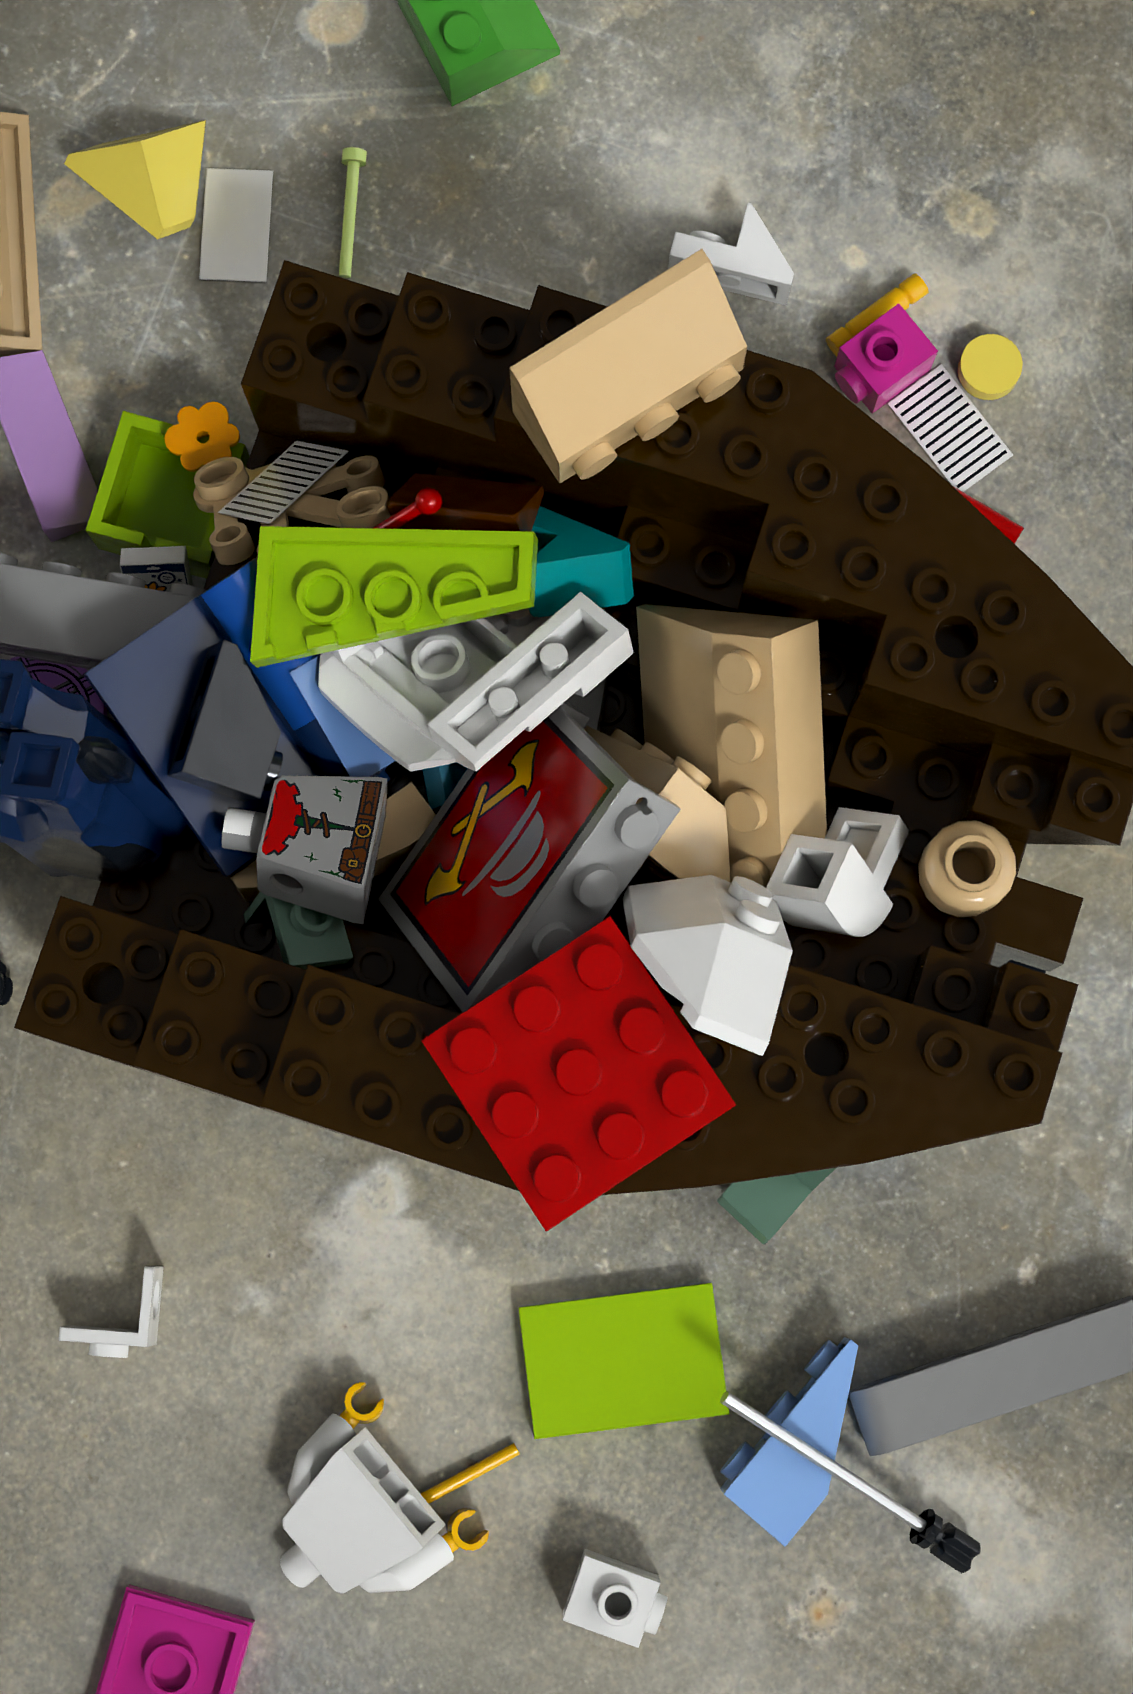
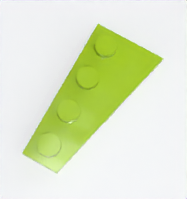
(374, 584)

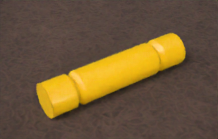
(907, 293)

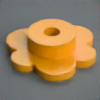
(208, 421)

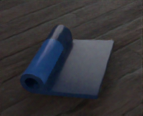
(152, 686)

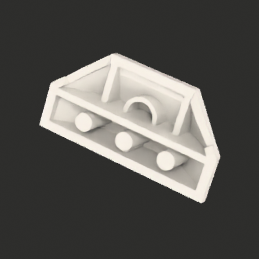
(714, 951)

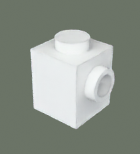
(614, 1599)

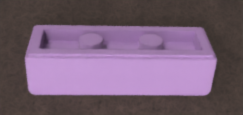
(45, 445)

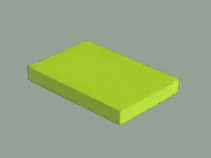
(623, 1360)

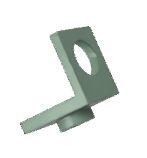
(302, 933)
(769, 1202)

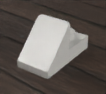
(750, 268)

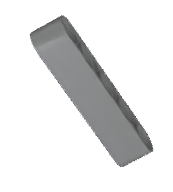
(995, 1378)

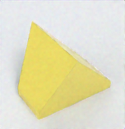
(148, 176)

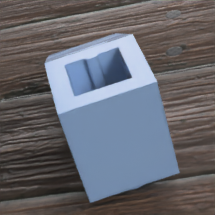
(773, 1480)

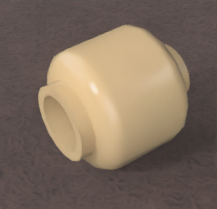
(967, 868)

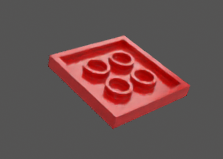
(578, 1073)

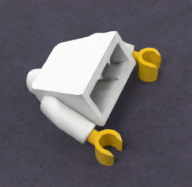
(361, 1515)

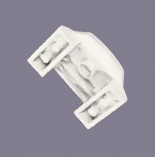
(472, 683)

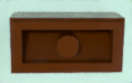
(471, 504)

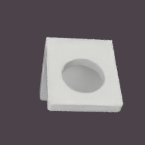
(116, 1342)

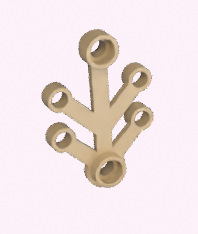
(226, 477)

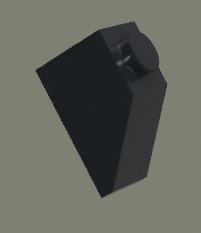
(228, 731)

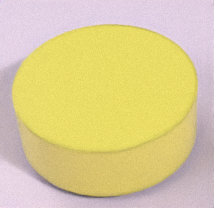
(990, 367)

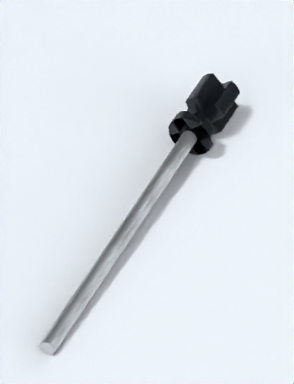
(927, 1529)

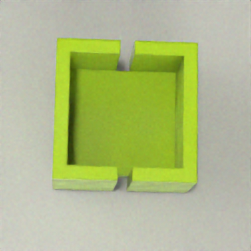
(149, 496)

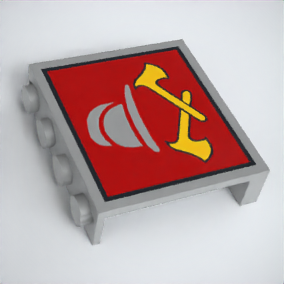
(524, 857)

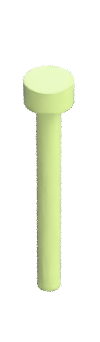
(353, 159)

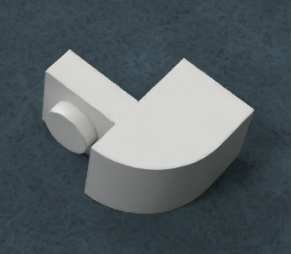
(839, 879)

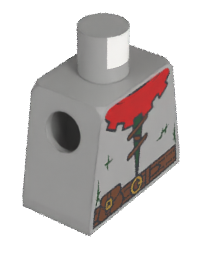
(315, 841)

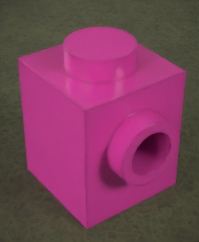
(883, 359)

